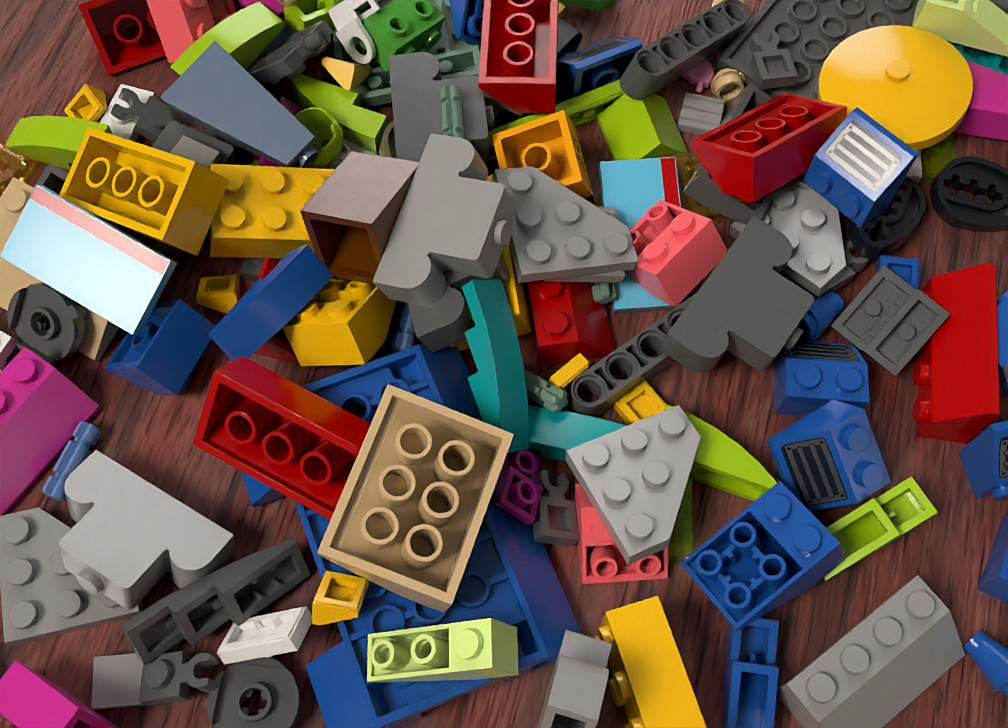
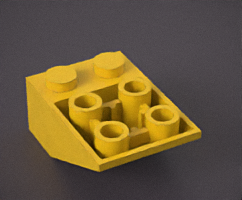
(341, 324)

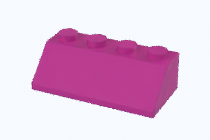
(35, 422)

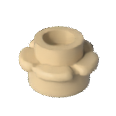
(727, 84)

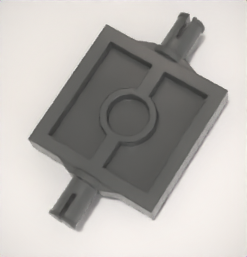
(289, 53)

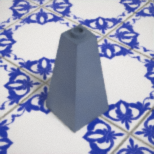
(237, 108)

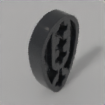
(972, 214)
(892, 228)

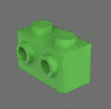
(403, 29)

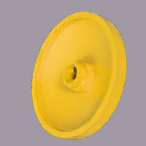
(902, 80)

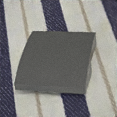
(890, 320)

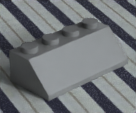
(877, 663)

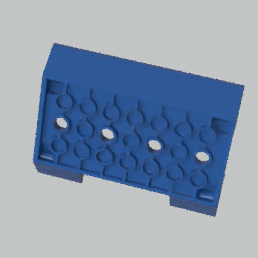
(503, 579)

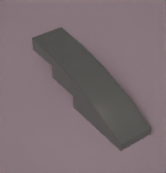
(207, 603)

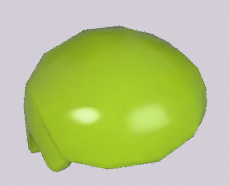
(326, 131)

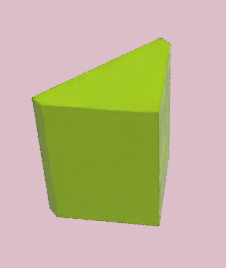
(640, 128)

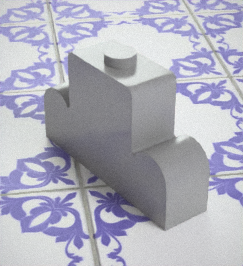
(445, 224)
(134, 534)
(576, 683)

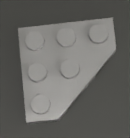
(560, 231)
(813, 231)
(638, 479)
(36, 589)

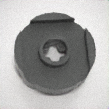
(65, 317)
(240, 681)

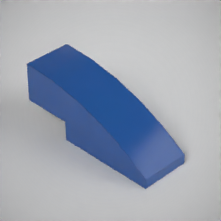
(271, 303)
(750, 675)

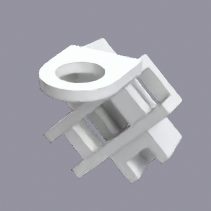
(349, 25)

